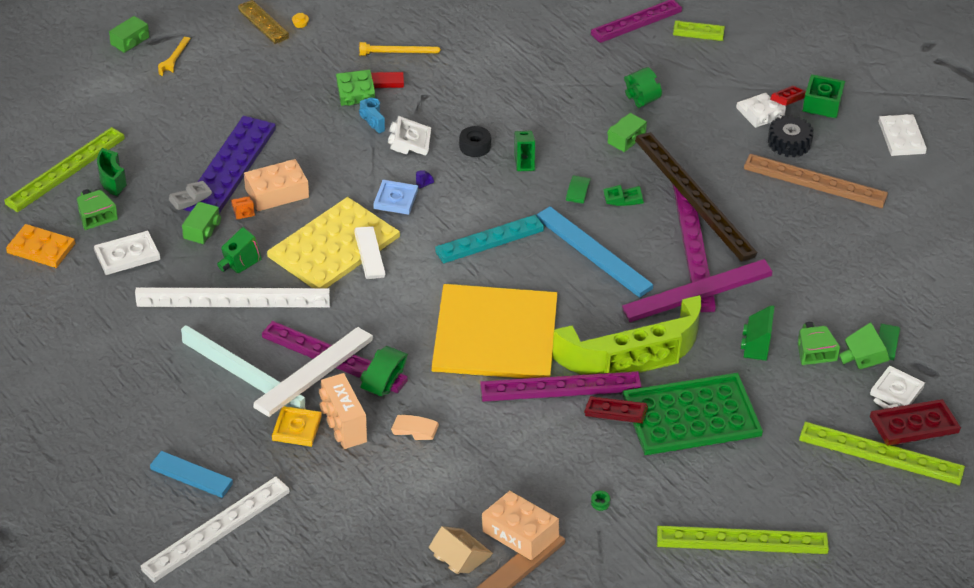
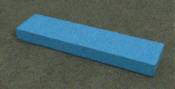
(191, 474)

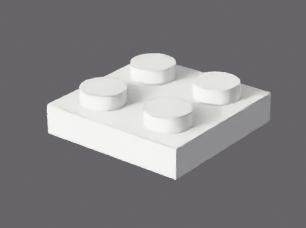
(897, 387)

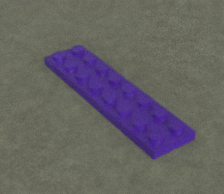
(234, 159)

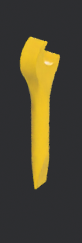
(170, 62)

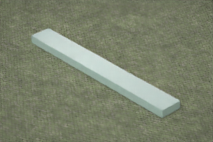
(234, 364)

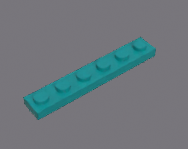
(489, 239)

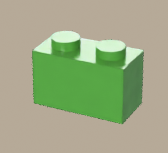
(129, 34)
(624, 132)
(201, 222)

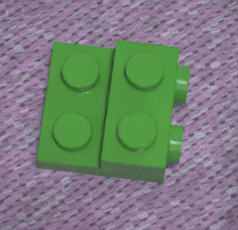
(355, 87)

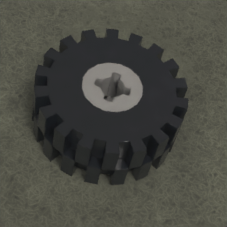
(790, 136)

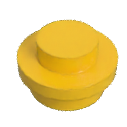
(300, 20)

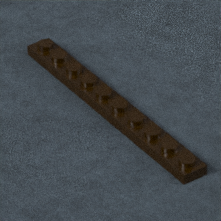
(696, 197)

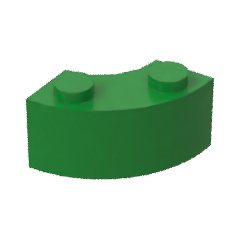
(110, 173)
(383, 370)

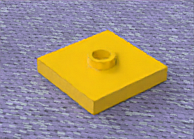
(296, 426)

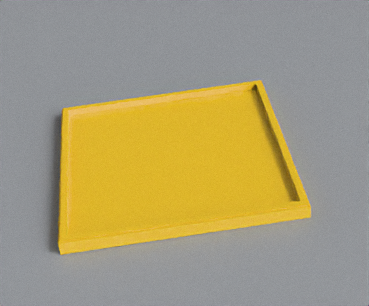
(495, 332)

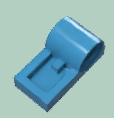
(370, 112)

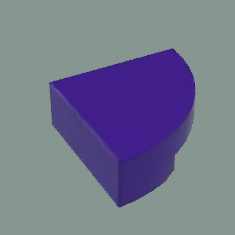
(423, 178)

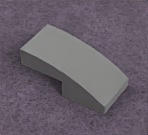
(192, 195)

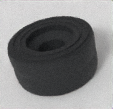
(471, 134)

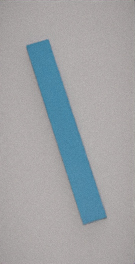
(595, 252)

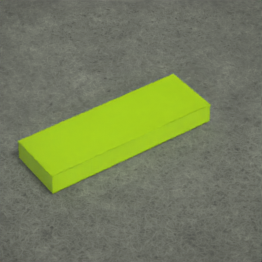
(698, 30)

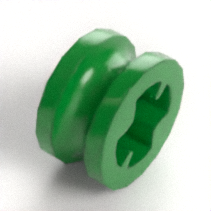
(600, 495)

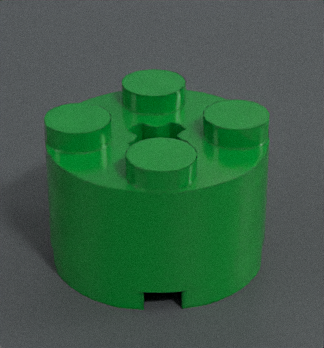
(642, 87)

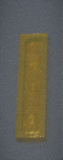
(263, 21)

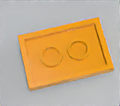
(40, 245)

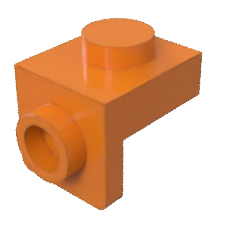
(243, 207)

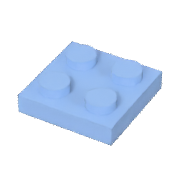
(395, 197)

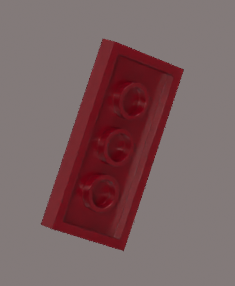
(914, 422)

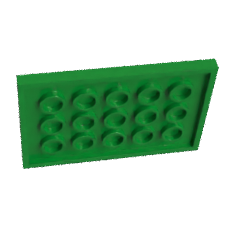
(694, 414)

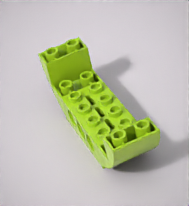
(630, 350)

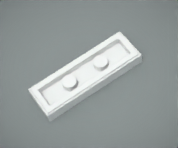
(369, 252)

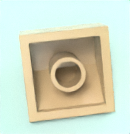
(458, 549)

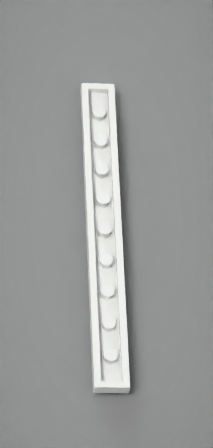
(233, 297)

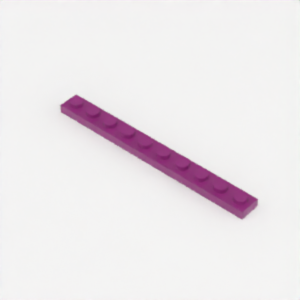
(693, 246)

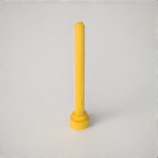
(366, 49)

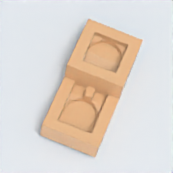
(419, 427)

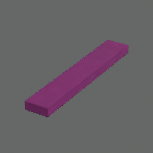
(636, 20)

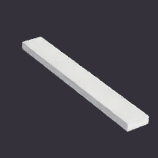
(312, 371)
(214, 529)

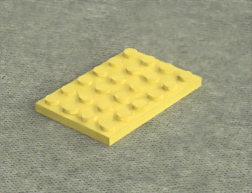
(328, 246)

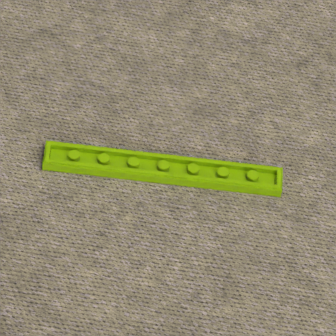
(63, 170)
(882, 453)
(742, 539)

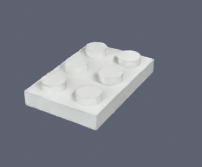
(902, 135)
(126, 252)

